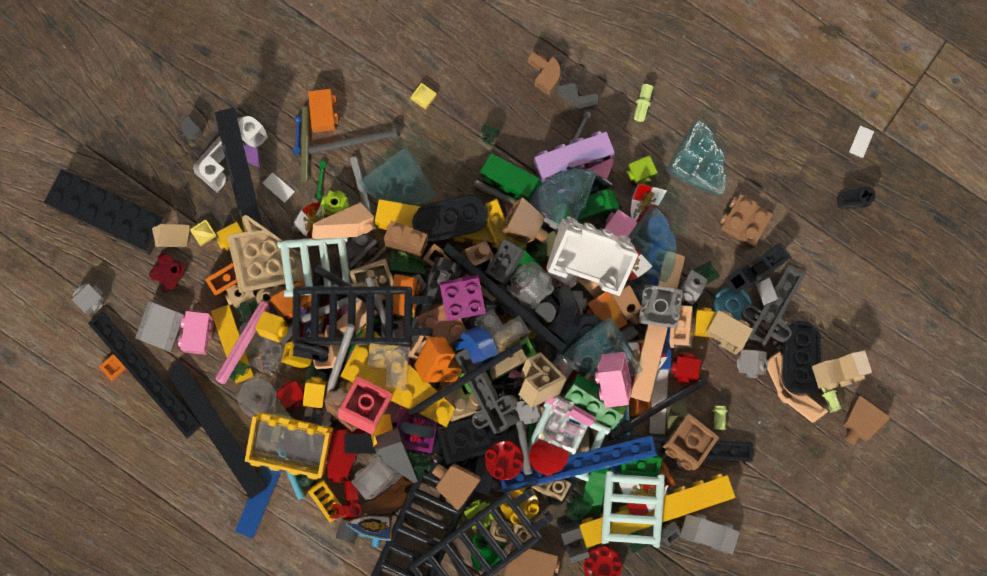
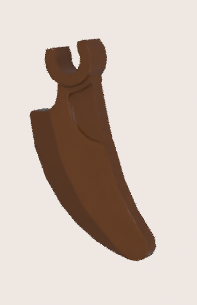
(389, 501)

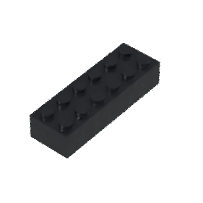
(104, 211)

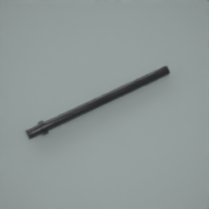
(508, 352)

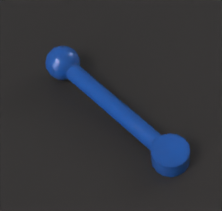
(296, 149)

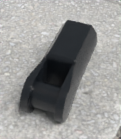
(314, 352)

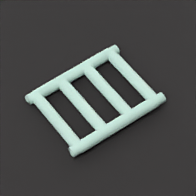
(303, 244)
(602, 431)
(657, 501)

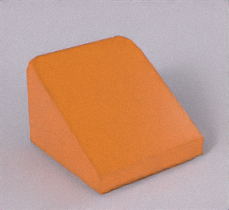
(638, 406)

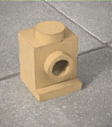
(232, 299)

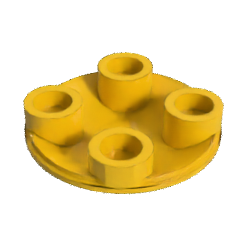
(529, 507)

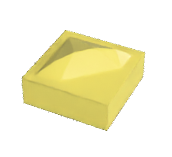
(423, 96)
(203, 232)

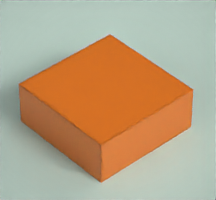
(112, 367)

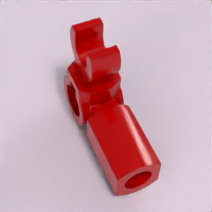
(352, 509)

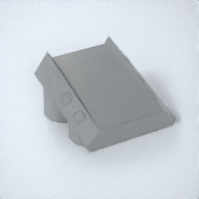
(661, 306)
(159, 326)

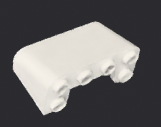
(208, 166)
(592, 255)

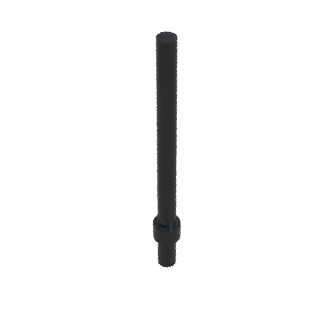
(627, 426)

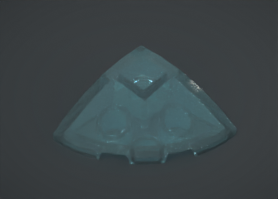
(699, 161)
(399, 180)
(563, 194)
(656, 243)
(601, 340)

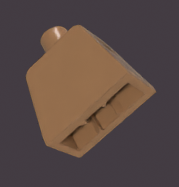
(524, 223)
(478, 255)
(627, 304)
(863, 420)
(456, 483)

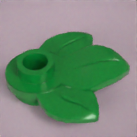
(486, 551)

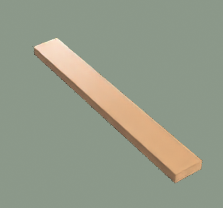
(653, 344)

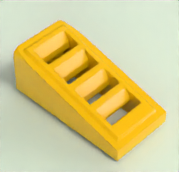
(315, 487)

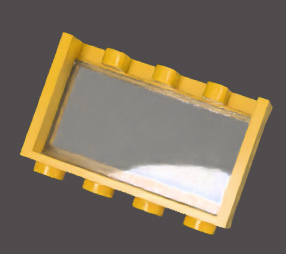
(288, 445)

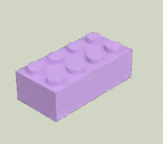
(580, 154)

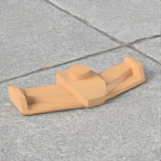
(802, 404)

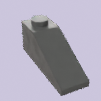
(395, 454)

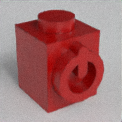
(686, 368)

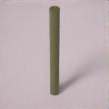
(304, 144)

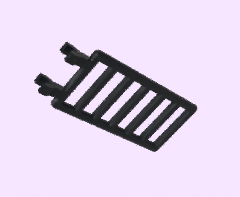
(352, 291)
(476, 520)
(399, 527)

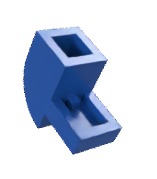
(478, 343)

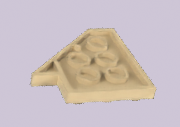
(259, 259)

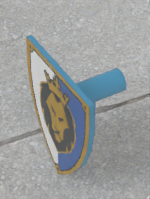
(373, 526)

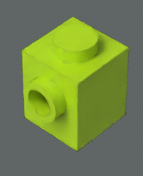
(642, 171)

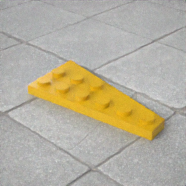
(416, 389)

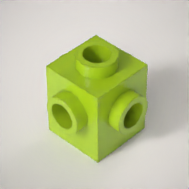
(327, 200)
(476, 506)

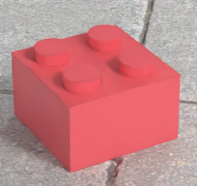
(365, 405)

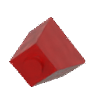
(338, 463)

